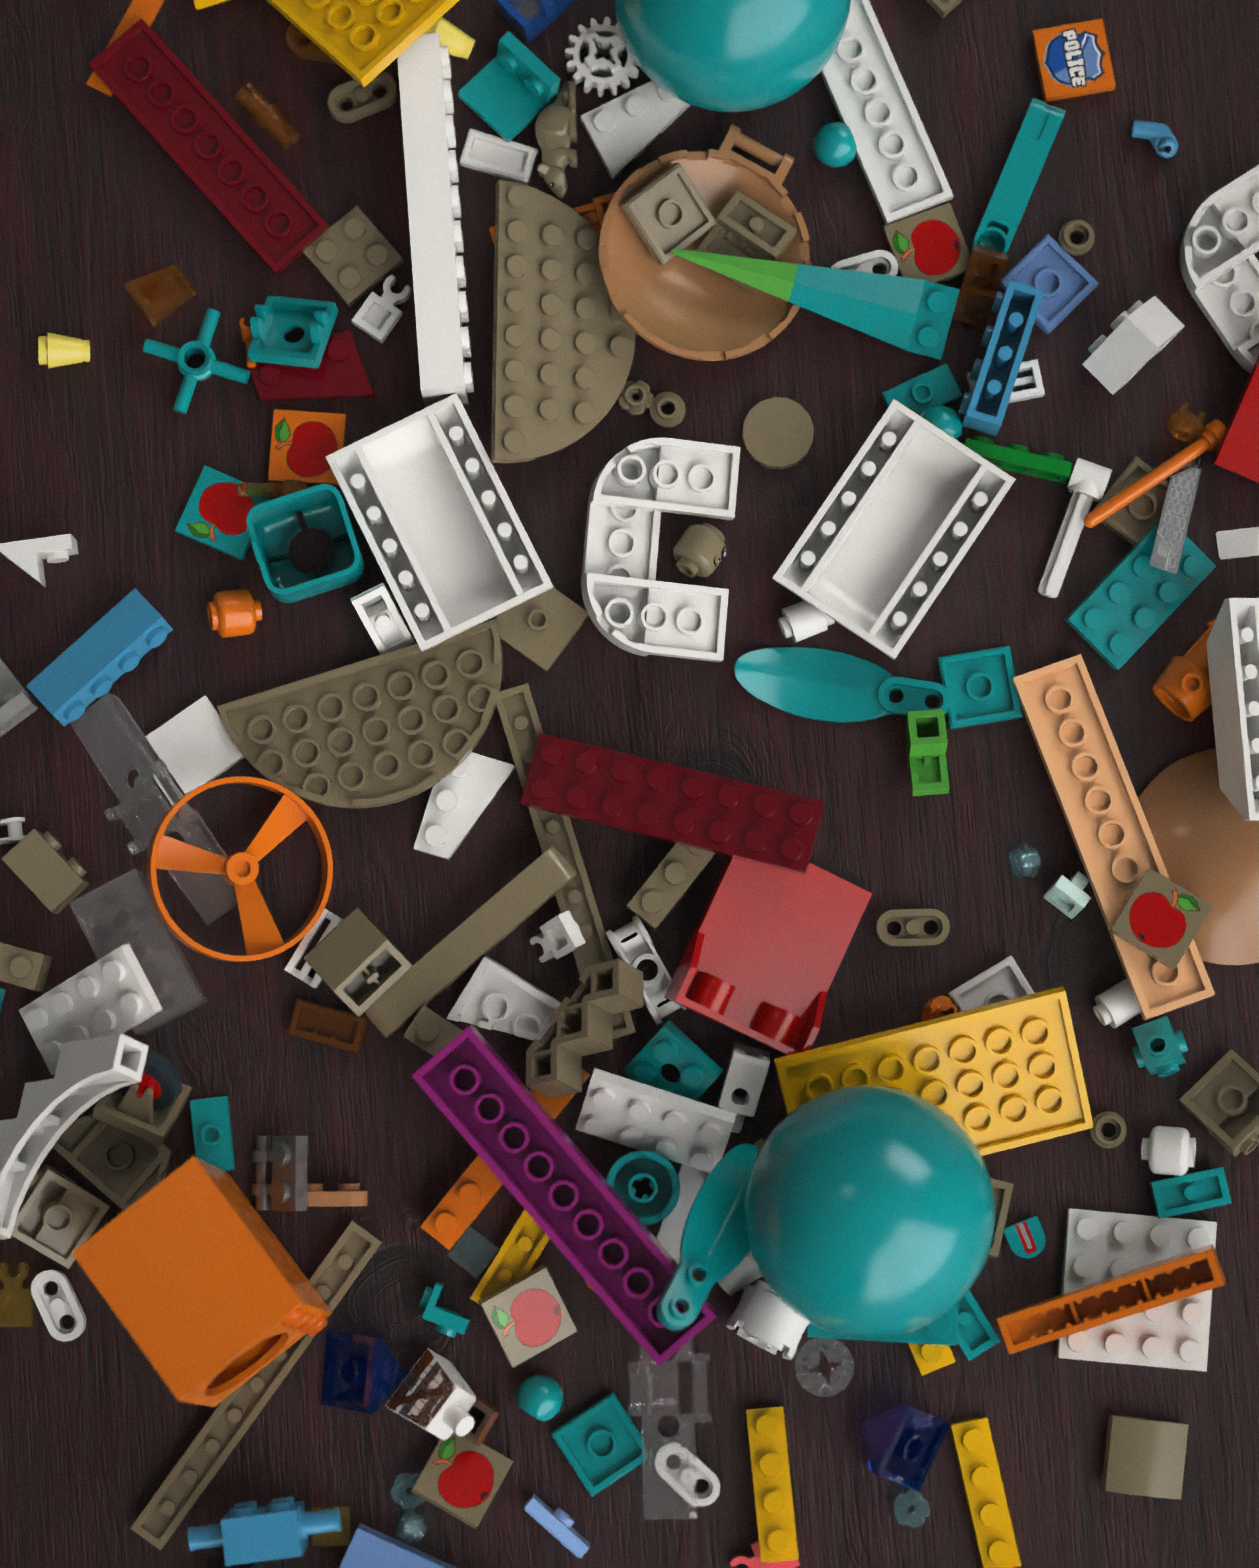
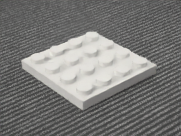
(1114, 1243)

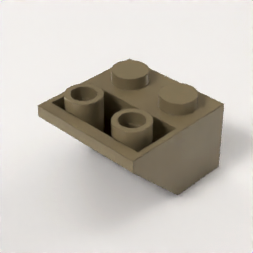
(357, 961)

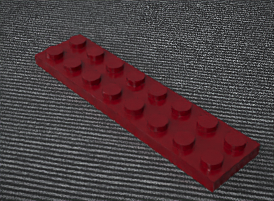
(208, 146)
(673, 803)

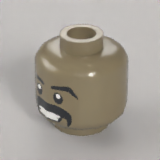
(699, 550)

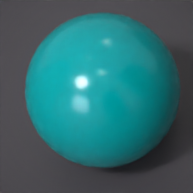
(732, 50)
(869, 1211)

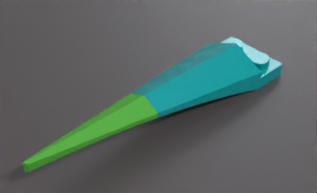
(890, 308)

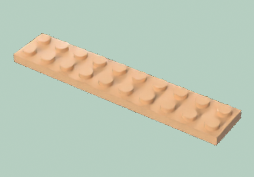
(1104, 820)

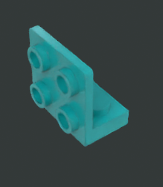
(511, 88)

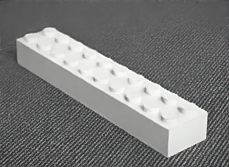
(432, 224)

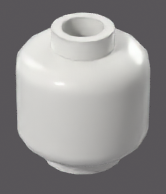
(1169, 1150)

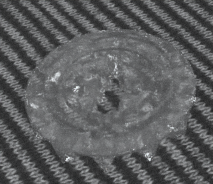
(809, 1357)

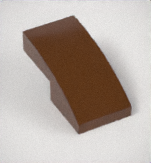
(980, 286)

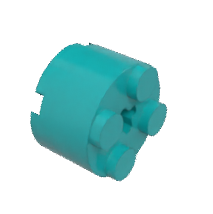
(663, 1181)

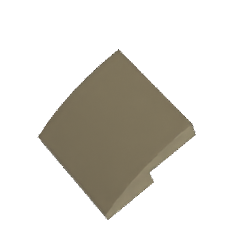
(749, 232)
(1144, 1457)

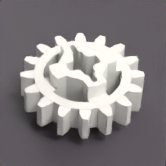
(593, 67)

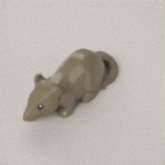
(554, 133)

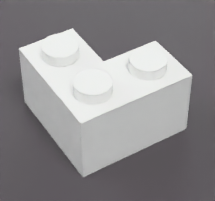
(1135, 340)

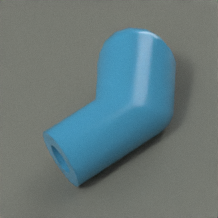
(1158, 135)

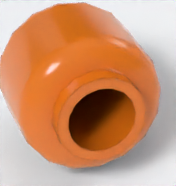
(233, 613)

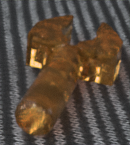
(270, 489)

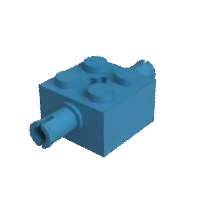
(264, 1532)

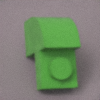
(926, 752)

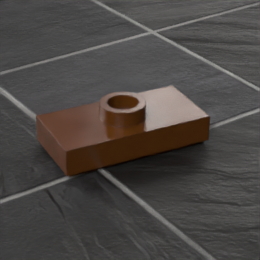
(327, 1026)

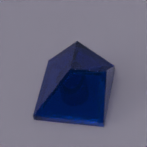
(358, 1371)
(903, 1444)

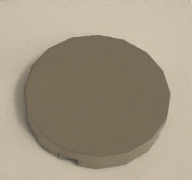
(777, 433)

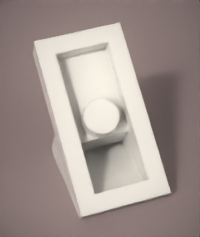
(30, 553)
(382, 619)

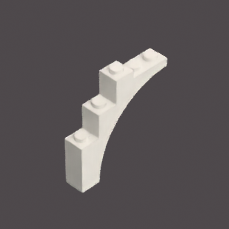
(48, 1107)

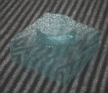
(473, 1252)

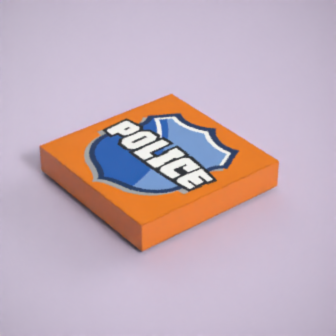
(1073, 60)

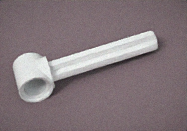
(1086, 486)

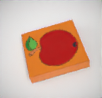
(302, 442)

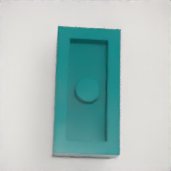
(1190, 1192)
(974, 1329)

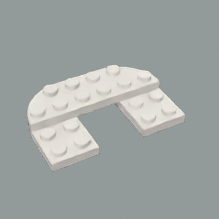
(1222, 266)
(624, 541)

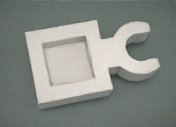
(379, 314)
(559, 937)

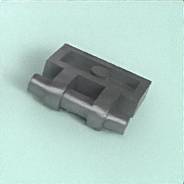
(288, 1173)

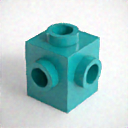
(1157, 1034)

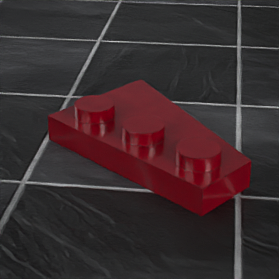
(337, 378)

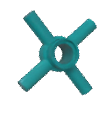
(189, 349)

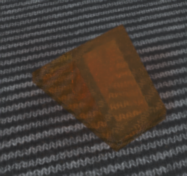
(160, 293)

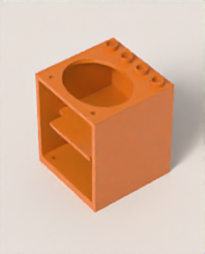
(201, 1283)

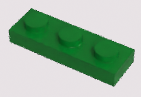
(1019, 460)

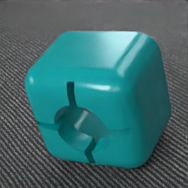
(276, 524)

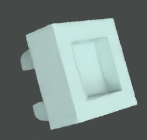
(1069, 894)

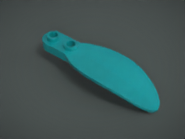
(831, 685)
(711, 1239)

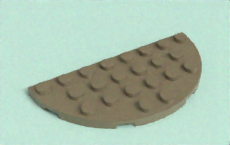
(555, 330)
(374, 725)

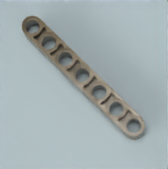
(471, 941)

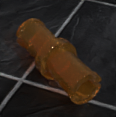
(267, 116)

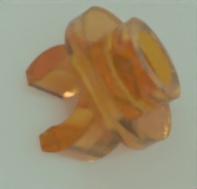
(1185, 424)

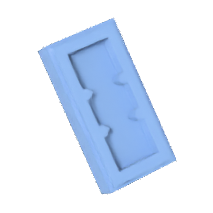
(558, 1524)

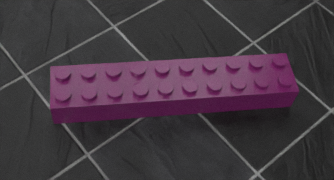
(558, 1188)

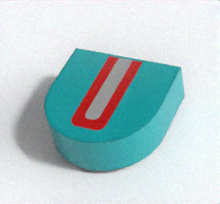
(1025, 1237)

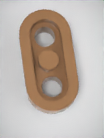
(347, 1195)

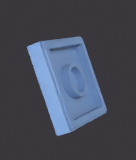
(1058, 275)

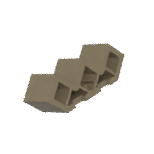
(582, 1027)

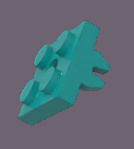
(281, 316)
(674, 1048)

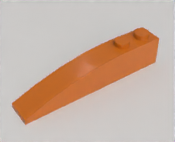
(477, 1188)
(1112, 1299)

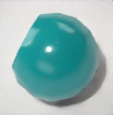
(835, 145)
(944, 419)
(540, 1397)

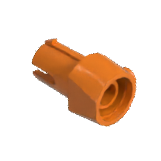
(1186, 681)

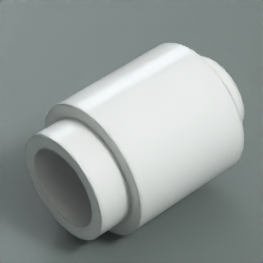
(803, 621)
(1116, 1005)

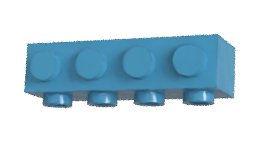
(1002, 359)
(100, 657)

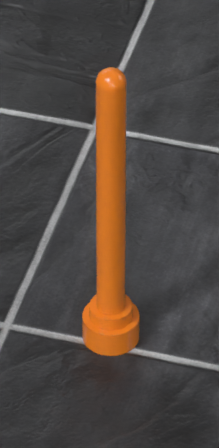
(1208, 441)

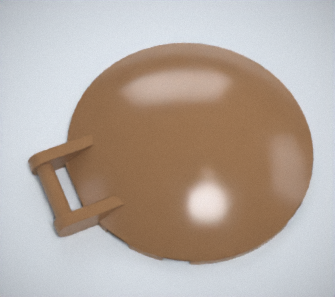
(683, 303)
(1208, 854)

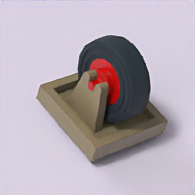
(147, 1106)

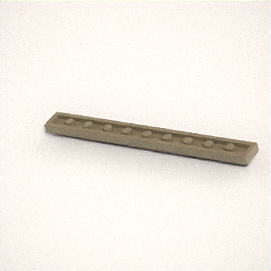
(522, 732)
(244, 1405)

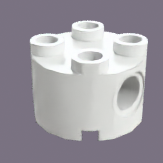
(767, 1321)

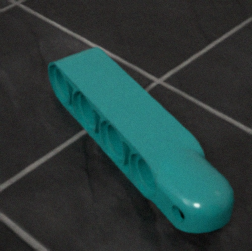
(1019, 176)

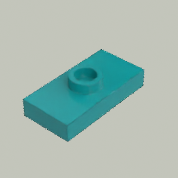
(925, 391)
(213, 1132)

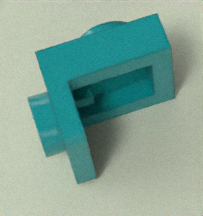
(446, 1320)

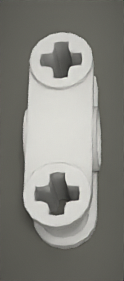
(635, 951)

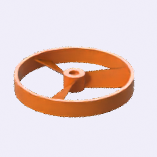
(241, 870)

